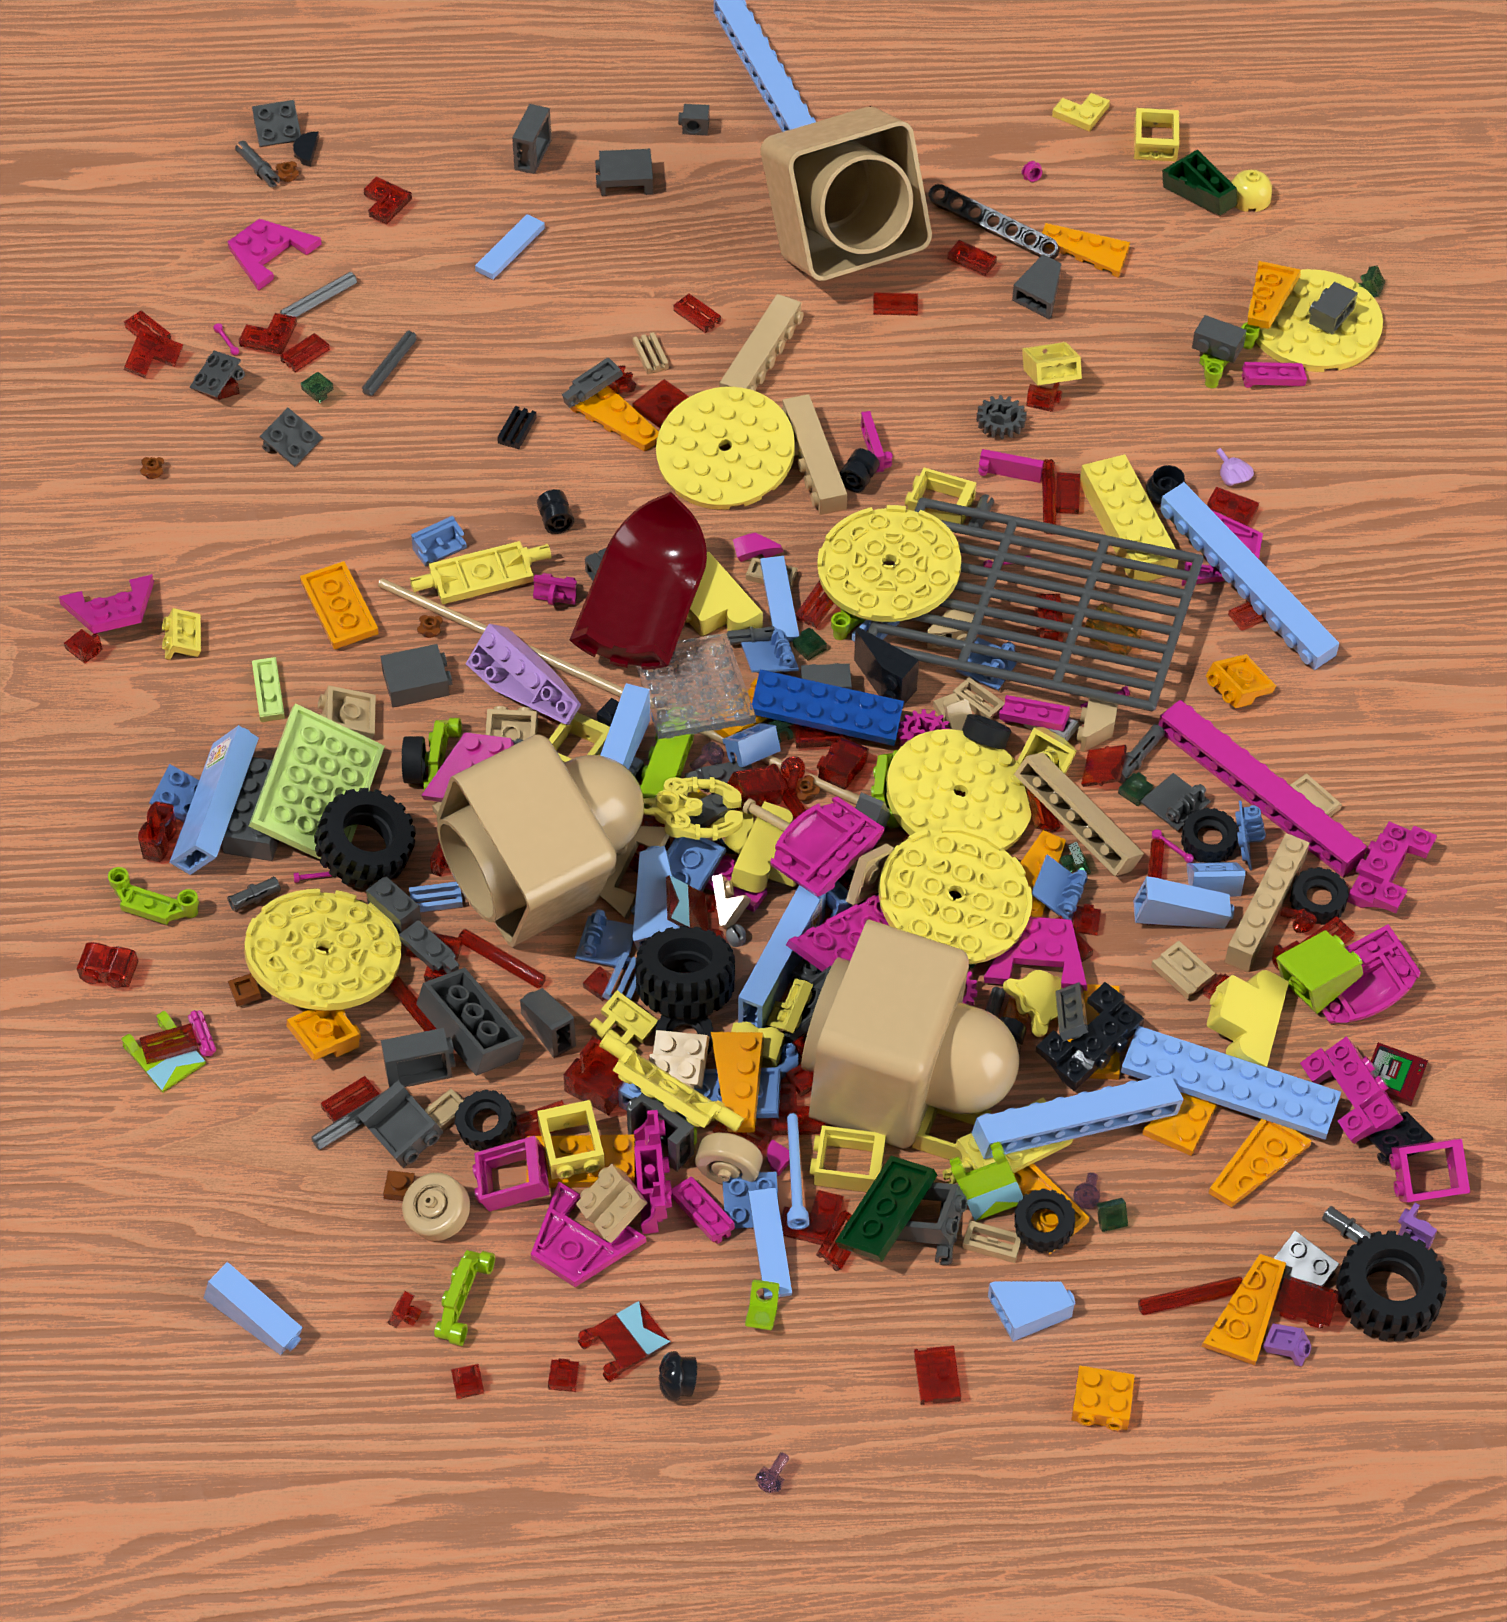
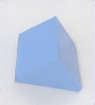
(1217, 876)

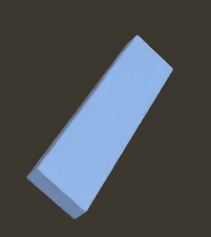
(509, 246)
(779, 596)
(770, 1240)

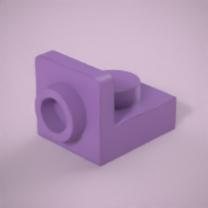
(1417, 1228)
(1288, 1342)

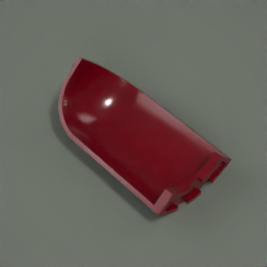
(644, 586)

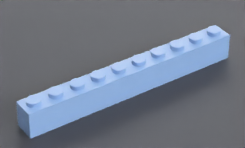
(762, 64)
(1249, 576)

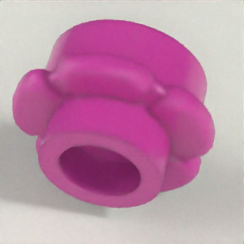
(1032, 171)

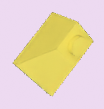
(1052, 745)

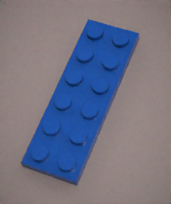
(827, 707)

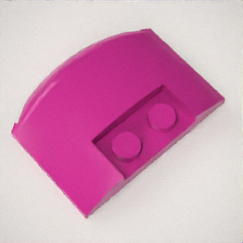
(824, 844)
(1386, 978)

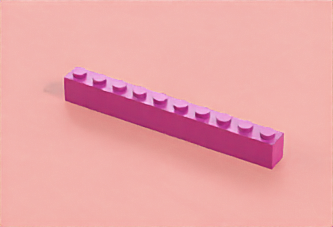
(1262, 788)

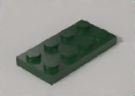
(886, 1208)

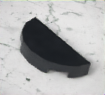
(305, 147)

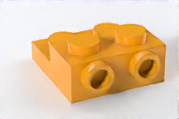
(1239, 680)
(324, 1032)
(1103, 1398)

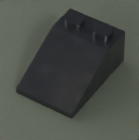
(885, 666)

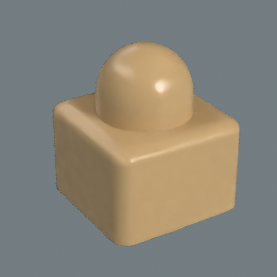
(846, 192)
(536, 833)
(901, 1040)

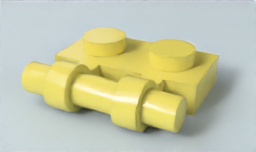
(627, 1016)

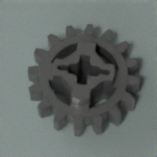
(1001, 417)

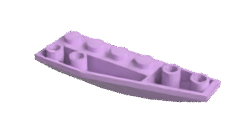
(521, 674)

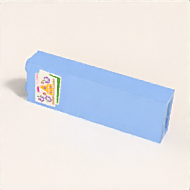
(214, 800)
(778, 961)

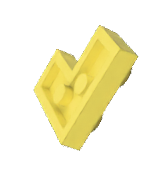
(1083, 115)
(788, 1015)

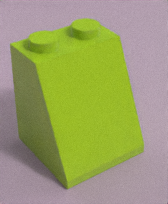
(1319, 969)

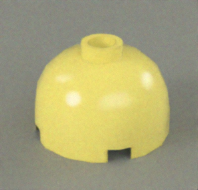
(1253, 190)

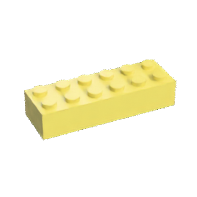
(1125, 511)

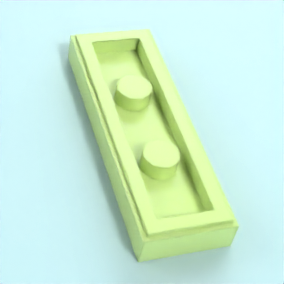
(268, 689)

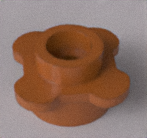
(287, 171)
(152, 467)
(429, 626)
(810, 792)

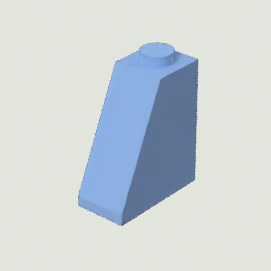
(1030, 1305)

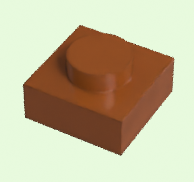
(244, 989)
(397, 1184)

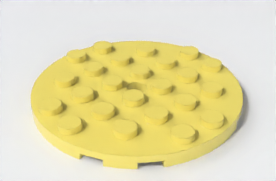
(1296, 341)
(717, 478)
(923, 554)
(939, 761)
(958, 859)
(288, 965)

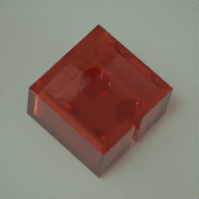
(598, 1079)

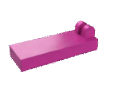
(1273, 374)
(873, 443)
(1010, 466)
(1034, 713)
(703, 1210)

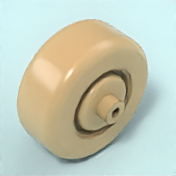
(728, 1156)
(436, 1206)

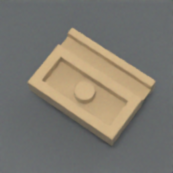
(1183, 970)

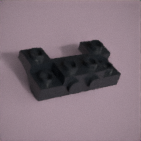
(1093, 1050)

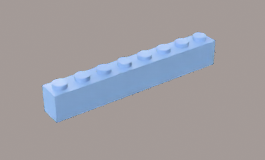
(1078, 1115)

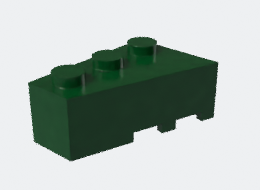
(1200, 183)

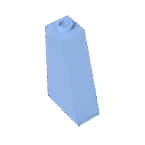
(628, 725)
(651, 894)
(1181, 905)
(252, 1309)

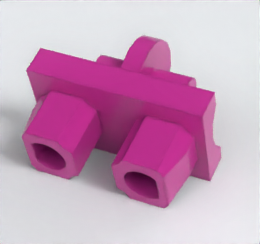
(555, 589)

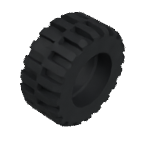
(374, 811)
(685, 994)
(1397, 1255)

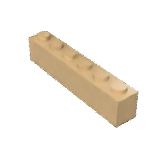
(764, 344)
(815, 456)
(1079, 814)
(1267, 902)

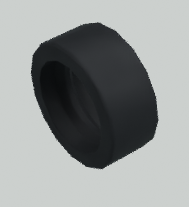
(986, 731)
(413, 759)

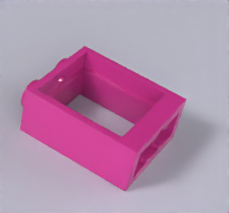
(486, 1160)
(1456, 1168)

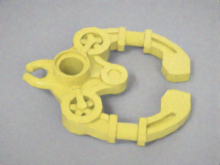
(674, 807)

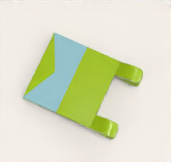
(167, 1071)
(989, 1187)

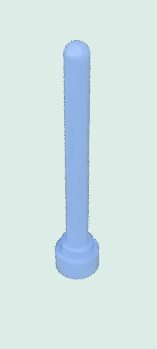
(798, 1215)

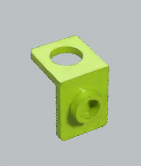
(762, 1312)

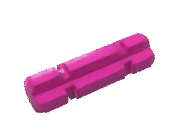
(202, 1033)

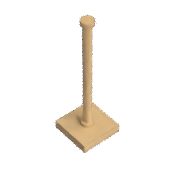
(866, 870)

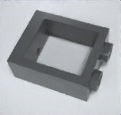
(533, 138)
(421, 1069)
(948, 1222)

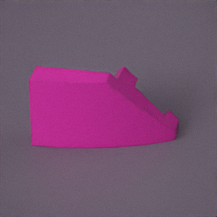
(754, 545)

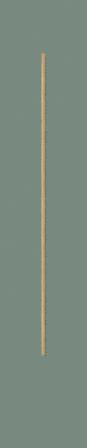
(582, 674)

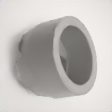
(732, 938)

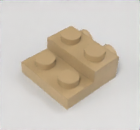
(350, 709)
(511, 723)
(681, 1056)
(611, 1202)

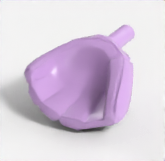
(1234, 470)

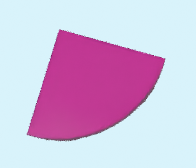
(777, 1157)

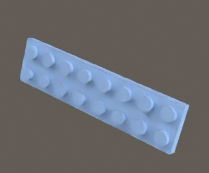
(1233, 1082)

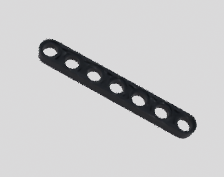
(986, 214)

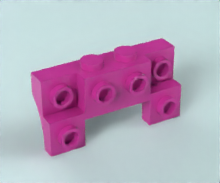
(1382, 864)
(1366, 1092)
(651, 1172)

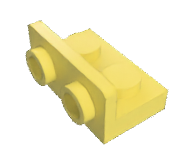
(182, 633)

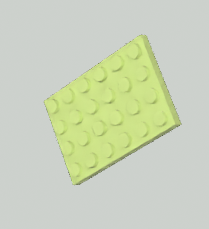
(307, 772)

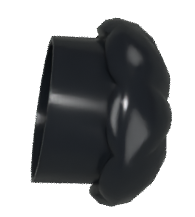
(1163, 481)
(677, 1376)

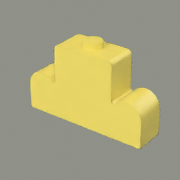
(721, 603)
(753, 863)
(1248, 1014)

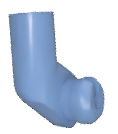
(789, 1058)

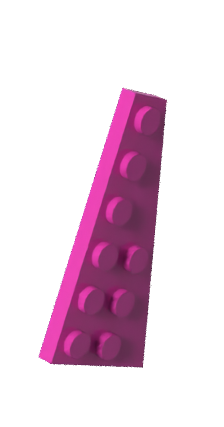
(837, 935)

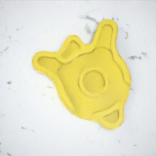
(1037, 997)

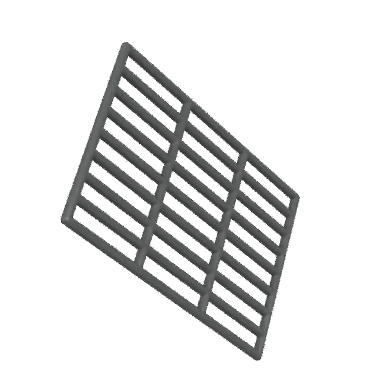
(1080, 611)

